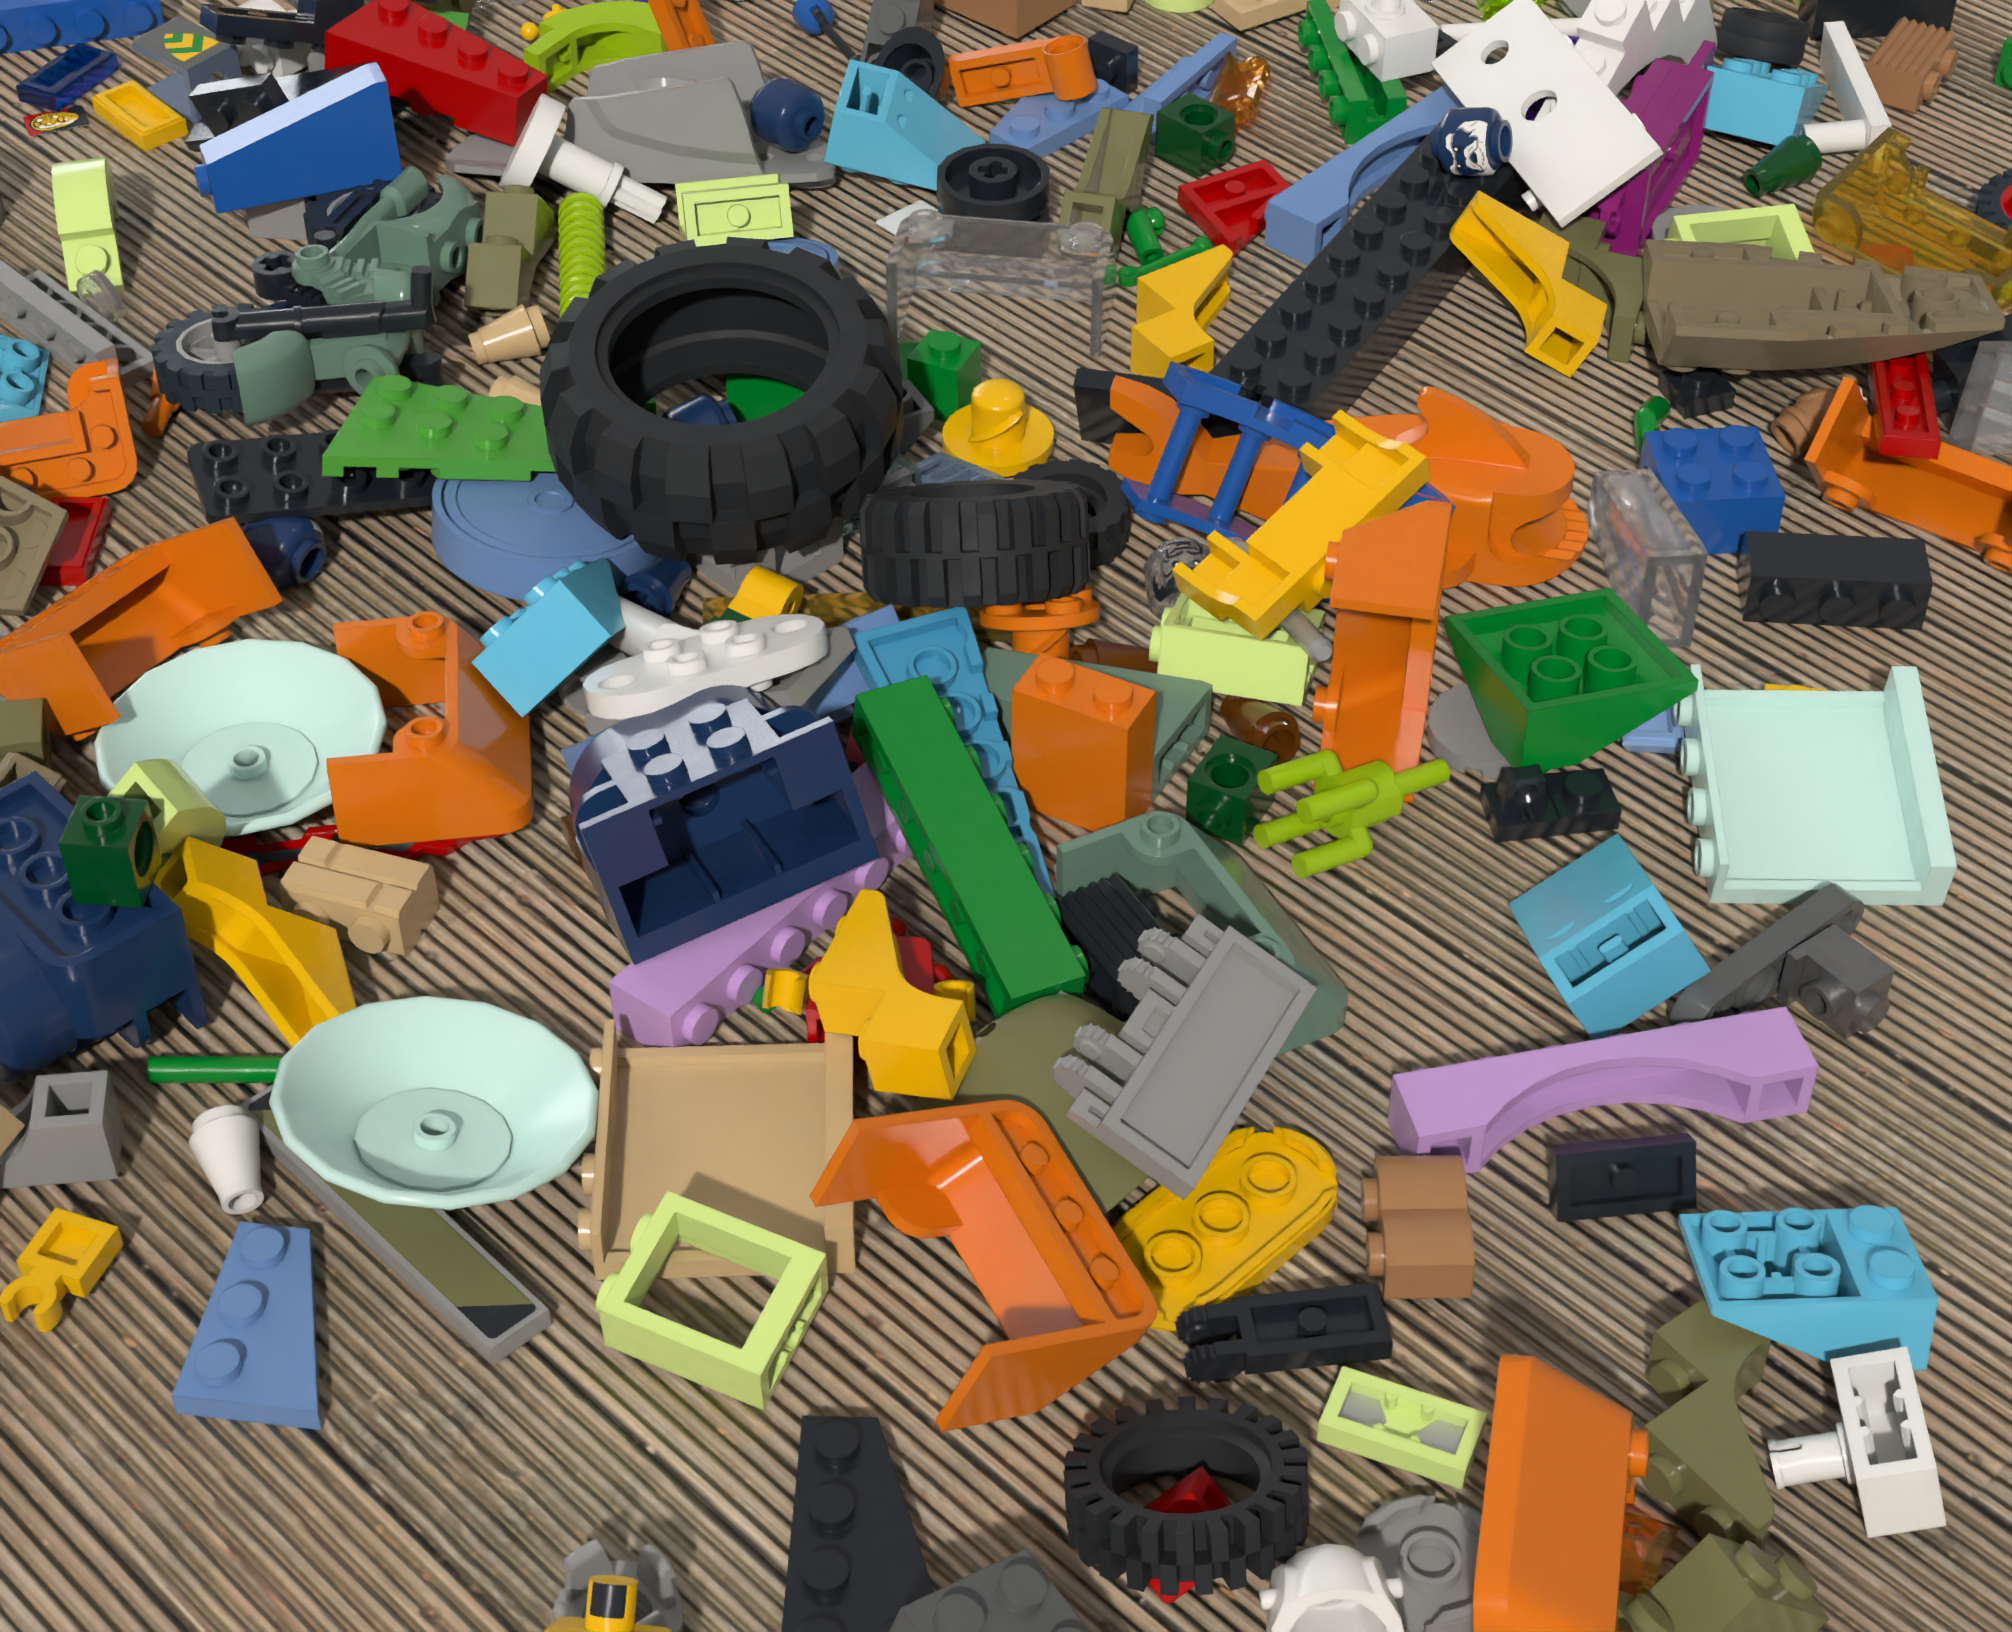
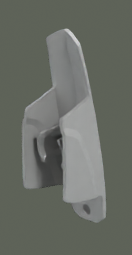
(670, 122)

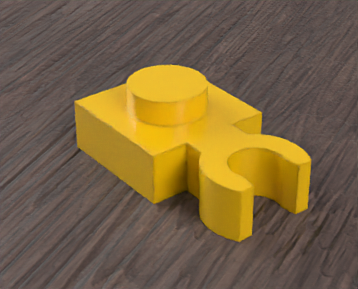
(60, 1259)

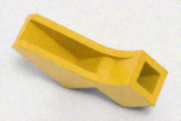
(1528, 270)
(1176, 310)
(282, 958)
(905, 1035)

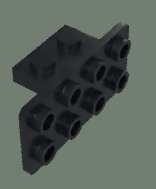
(241, 99)
(284, 478)

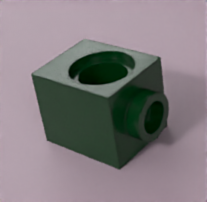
(1194, 134)
(1225, 790)
(110, 851)

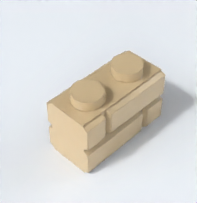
(363, 893)

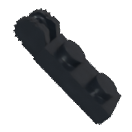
(1285, 1332)

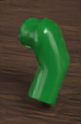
(1143, 230)

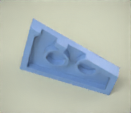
(1049, 124)
(258, 1334)

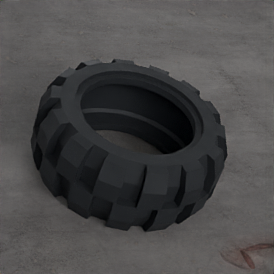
(733, 483)

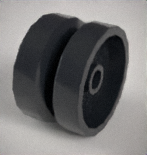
(994, 183)

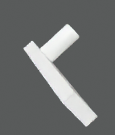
(1853, 94)

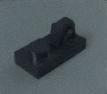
(1540, 805)
(1622, 1177)

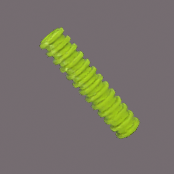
(580, 246)

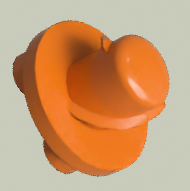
(1043, 624)

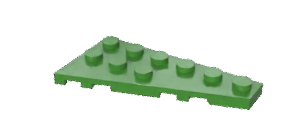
(441, 430)

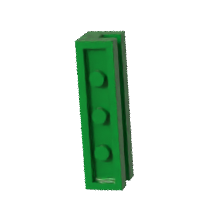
(1354, 94)

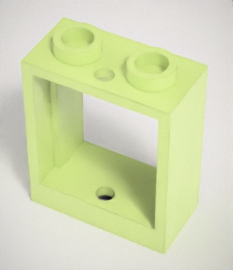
(1764, 226)
(1230, 658)
(739, 1373)

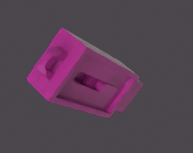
(1674, 109)

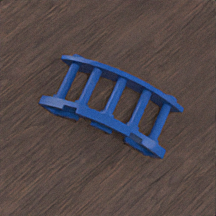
(1197, 397)

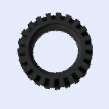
(1180, 1544)

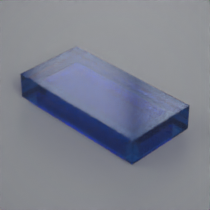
(67, 77)

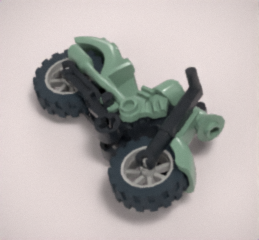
(348, 308)

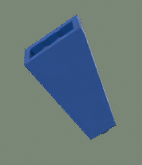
(305, 147)

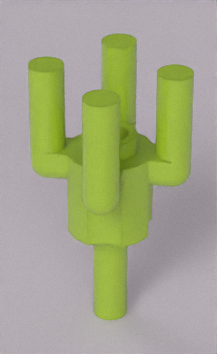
(1341, 804)

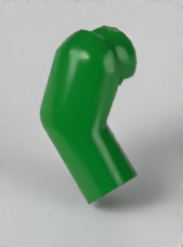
(1649, 418)

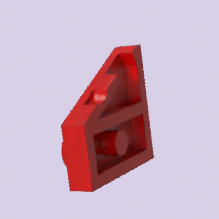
(1232, 203)

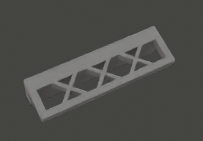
(67, 325)

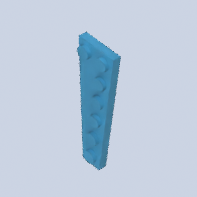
(948, 653)

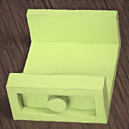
(734, 208)

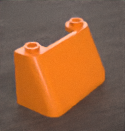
(78, 449)

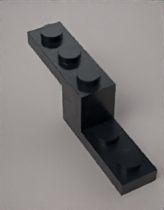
(280, 28)

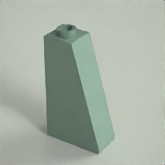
(1180, 708)

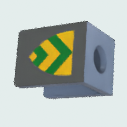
(194, 55)

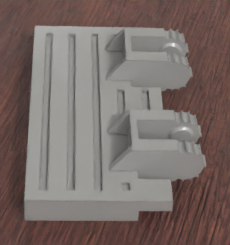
(1204, 1047)

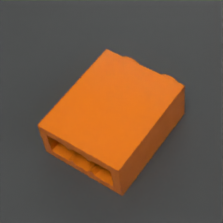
(1082, 743)

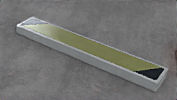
(427, 1252)

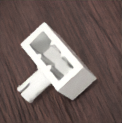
(1388, 36)
(1876, 1445)

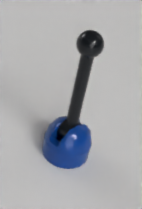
(820, 22)

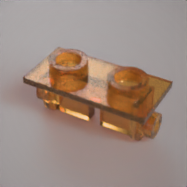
(1240, 87)

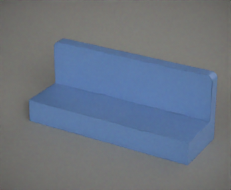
(1189, 74)

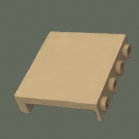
(723, 1129)

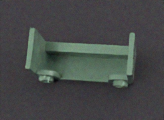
(1168, 851)

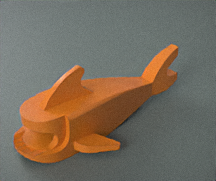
(1505, 480)

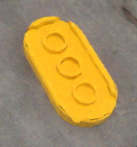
(1237, 1226)

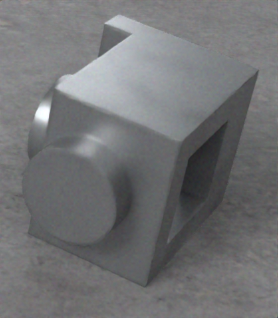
(1837, 982)

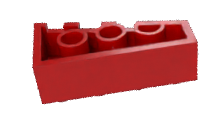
(439, 67)

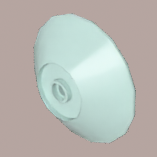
(248, 727)
(434, 1102)

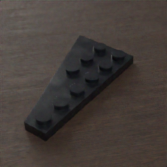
(850, 1532)

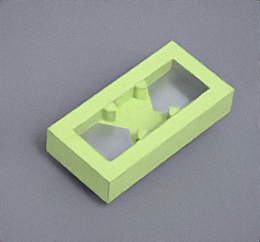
(1402, 1427)

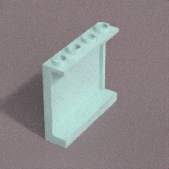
(1816, 794)

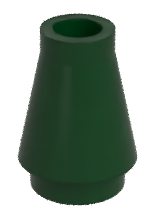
(1786, 165)

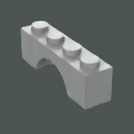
(68, 1132)

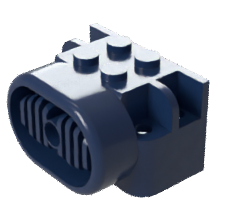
(712, 814)
(71, 966)

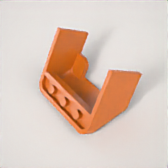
(1952, 497)
(130, 622)
(1384, 636)
(445, 773)
(1024, 1232)
(1554, 1503)

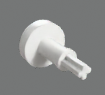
(573, 166)

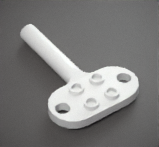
(679, 661)

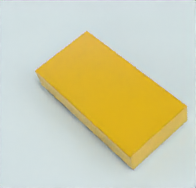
(139, 115)

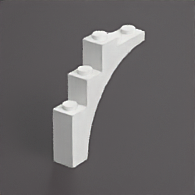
(1627, 35)

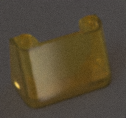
(1887, 216)

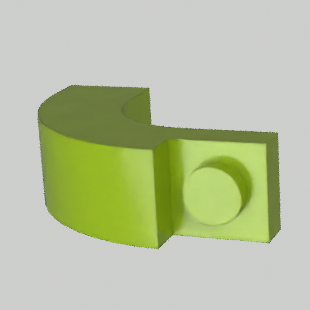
(591, 37)

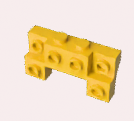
(1351, 482)

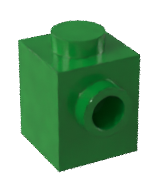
(945, 371)

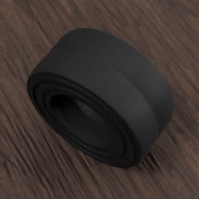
(1763, 36)

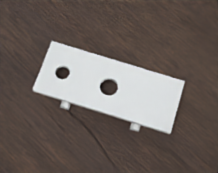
(1578, 148)

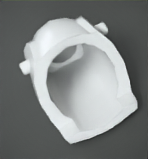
(1332, 1592)

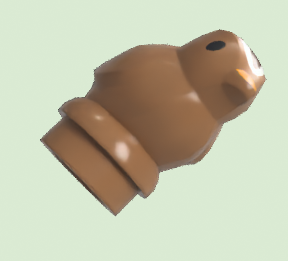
(1800, 422)

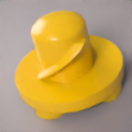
(999, 430)

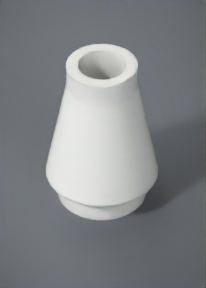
(229, 1154)

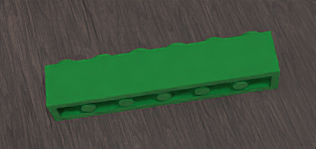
(965, 847)

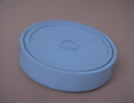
(520, 532)

